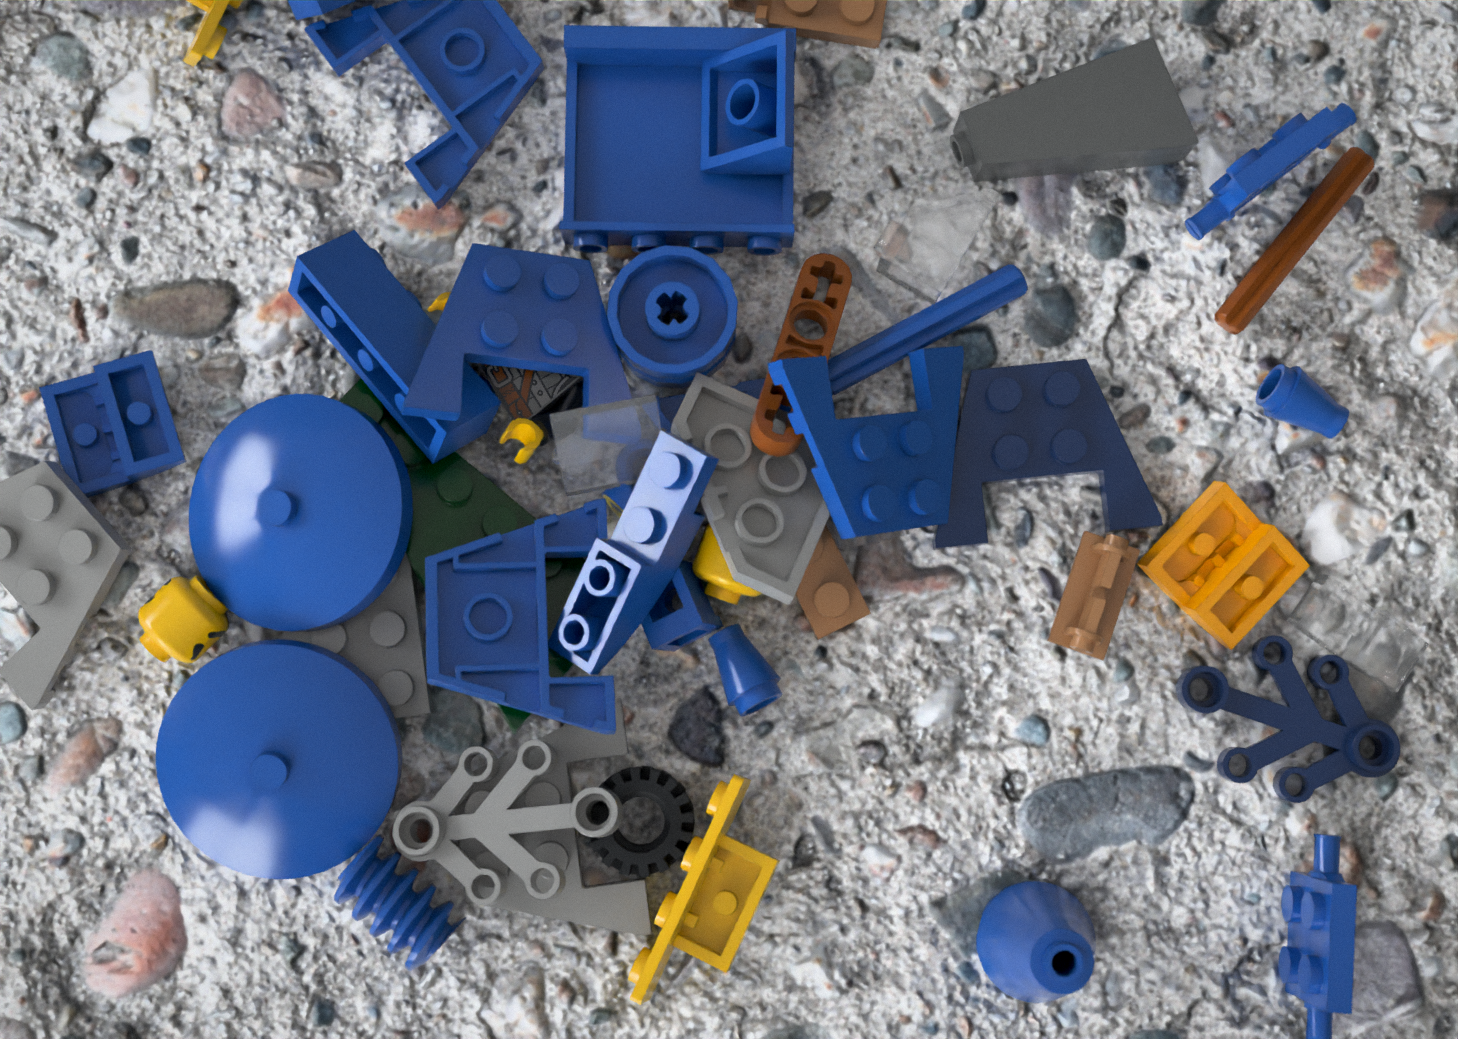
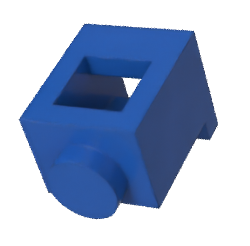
(675, 629)

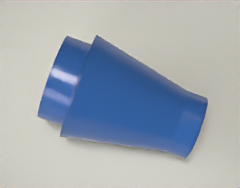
(1298, 400)
(744, 672)

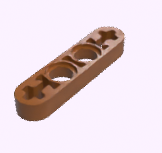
(793, 345)

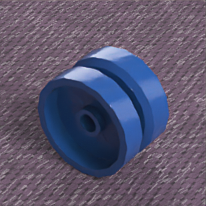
(664, 284)

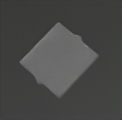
(604, 443)

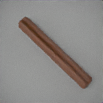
(1294, 240)

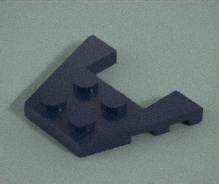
(1040, 426)

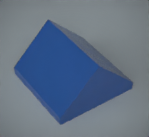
(749, 108)

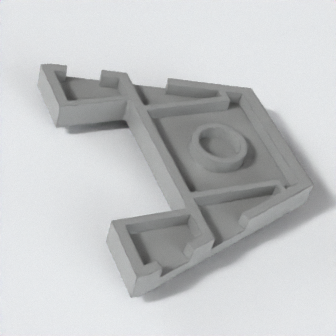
(58, 566)
(606, 905)

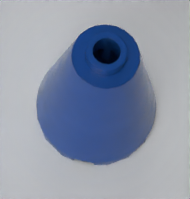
(1036, 942)

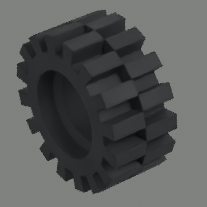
(677, 830)

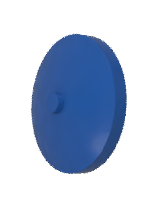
(300, 513)
(279, 759)

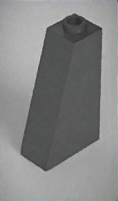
(1082, 120)

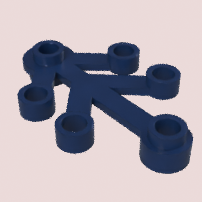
(1298, 722)

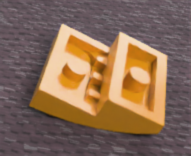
(1223, 564)

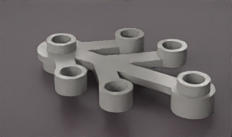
(496, 822)

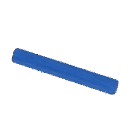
(925, 327)

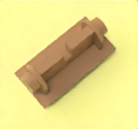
(1094, 594)

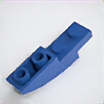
(638, 561)

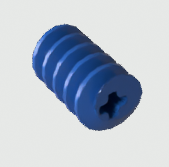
(395, 904)

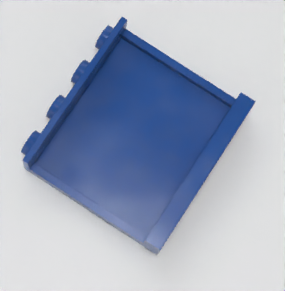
(638, 147)

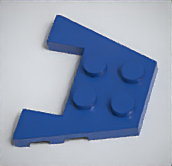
(463, 59)
(522, 315)
(886, 467)
(492, 620)

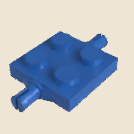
(1265, 166)
(1320, 938)

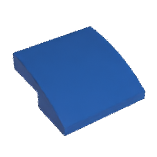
(113, 424)

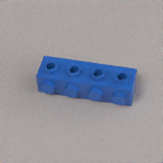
(384, 338)

